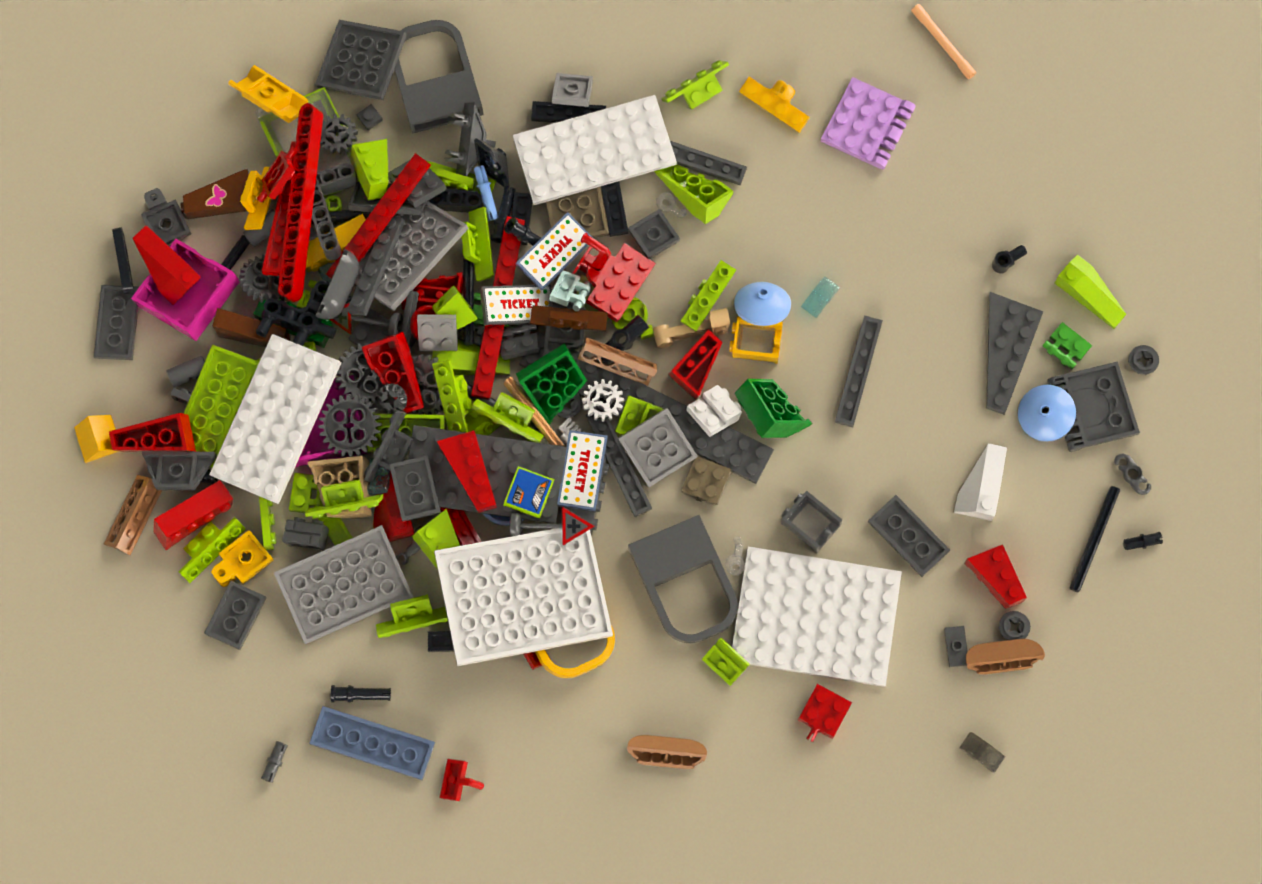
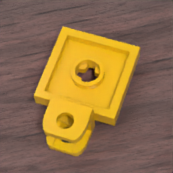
(232, 562)

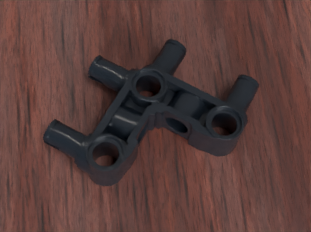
(294, 318)

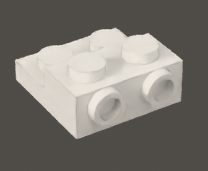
(715, 410)

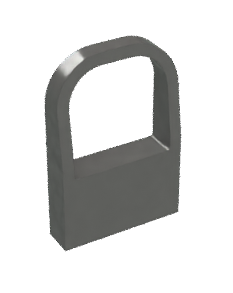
(433, 100)
(676, 553)

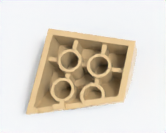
(339, 471)

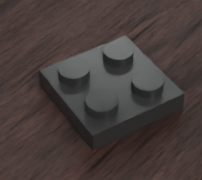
(654, 234)

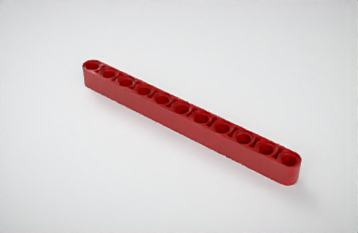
(300, 203)

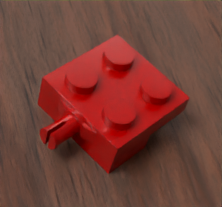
(824, 712)

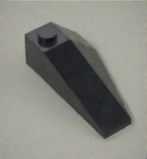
(493, 161)

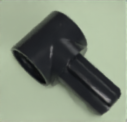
(1009, 258)

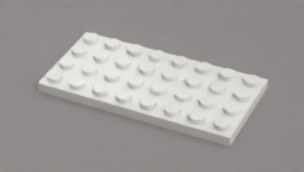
(594, 150)
(275, 418)

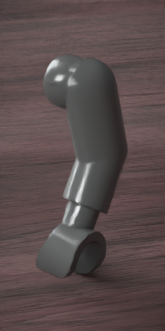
(411, 550)

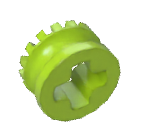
(333, 198)

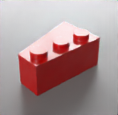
(998, 575)

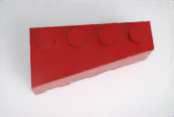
(160, 434)
(467, 463)
(192, 514)

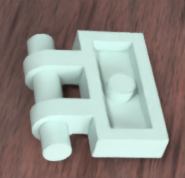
(564, 290)

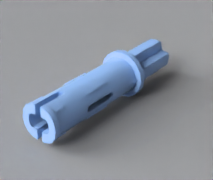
(485, 191)

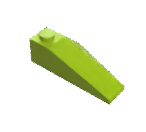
(699, 195)
(1087, 287)
(465, 360)

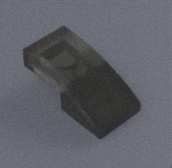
(982, 752)

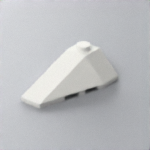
(982, 487)

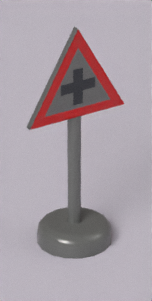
(345, 319)
(571, 526)

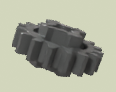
(344, 133)

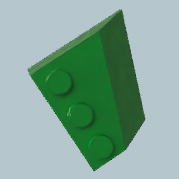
(552, 381)
(769, 409)

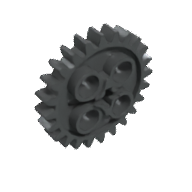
(256, 283)
(349, 365)
(424, 367)
(333, 426)

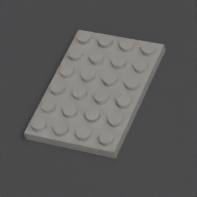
(417, 251)
(343, 584)

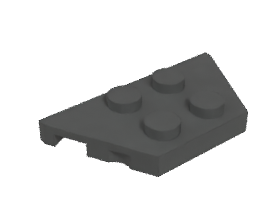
(557, 336)
(177, 469)

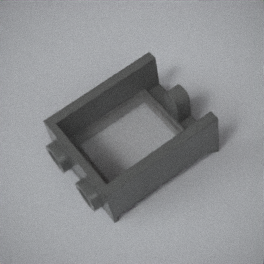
(811, 521)

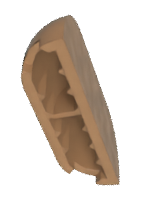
(1004, 656)
(667, 751)

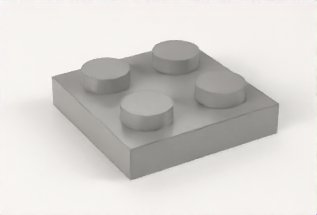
(572, 89)
(437, 332)

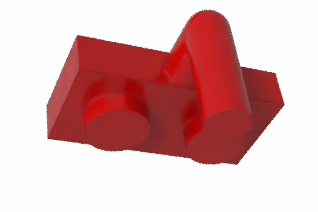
(454, 780)

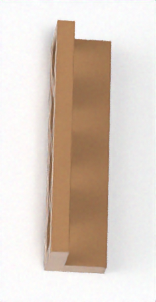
(618, 357)
(136, 515)

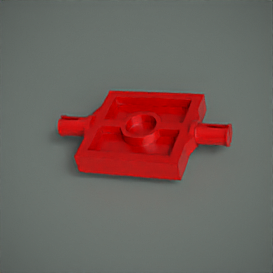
(278, 175)

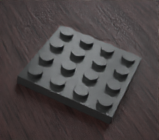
(361, 59)

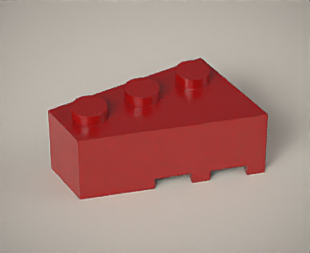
(432, 290)
(695, 366)

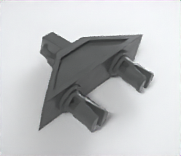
(471, 129)

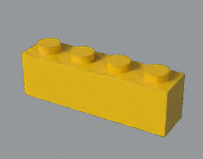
(344, 232)

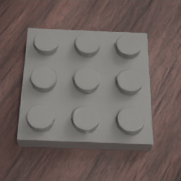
(657, 447)

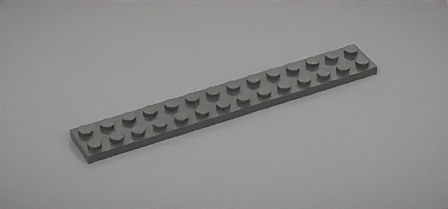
(727, 448)

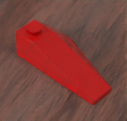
(167, 268)
(394, 365)
(388, 515)

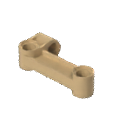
(717, 323)

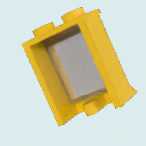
(756, 341)

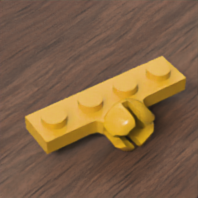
(776, 102)

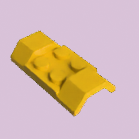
(270, 94)

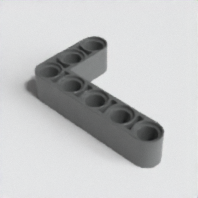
(320, 209)

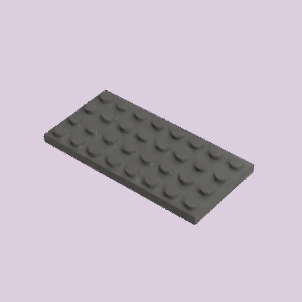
(501, 461)

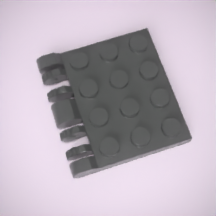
(1100, 405)

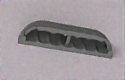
(339, 286)

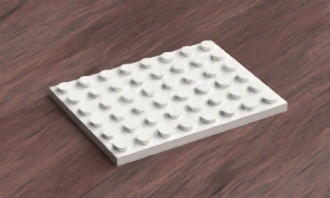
(522, 595)
(816, 616)

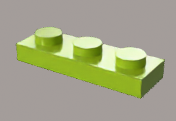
(267, 521)

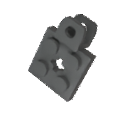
(162, 211)

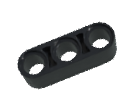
(463, 205)

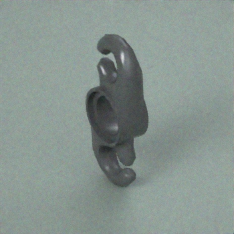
(1134, 483)

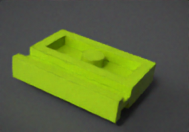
(725, 661)

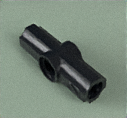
(632, 331)

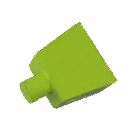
(454, 304)

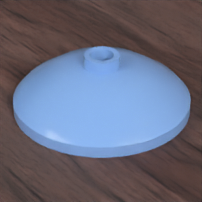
(762, 303)
(1048, 425)

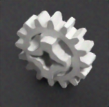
(610, 397)

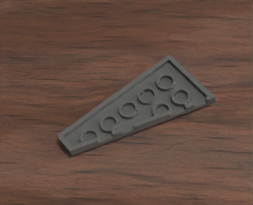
(1009, 341)

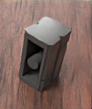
(305, 534)

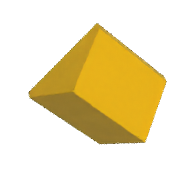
(94, 436)

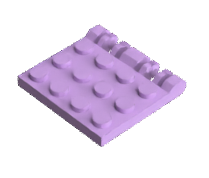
(864, 120)

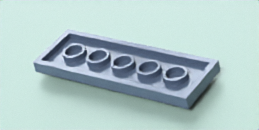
(372, 743)

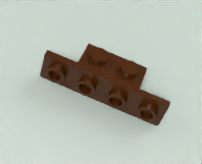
(568, 318)

